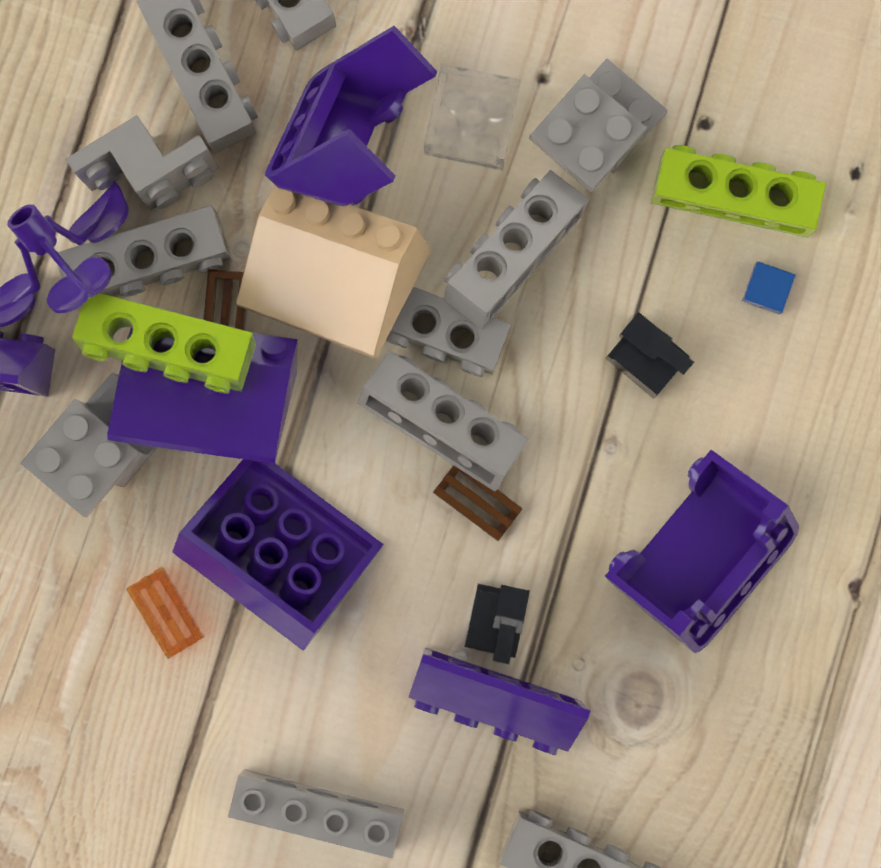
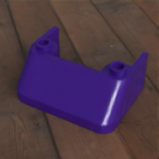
(329, 131)

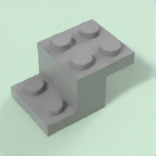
(598, 124)
(135, 153)
(77, 456)

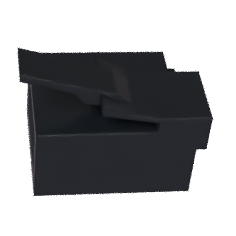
(648, 356)
(497, 621)

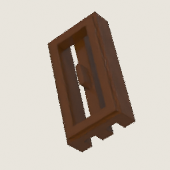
(209, 308)
(449, 479)

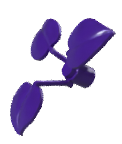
(38, 234)

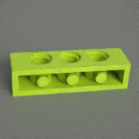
(801, 189)
(105, 315)

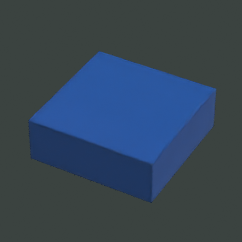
(768, 287)

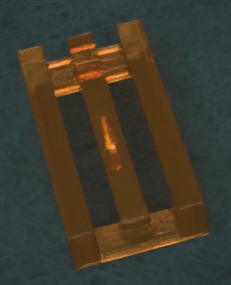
(144, 609)

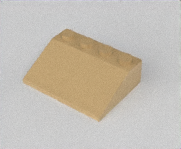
(331, 269)

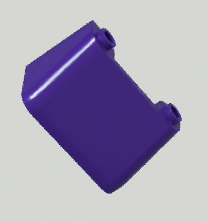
(707, 553)

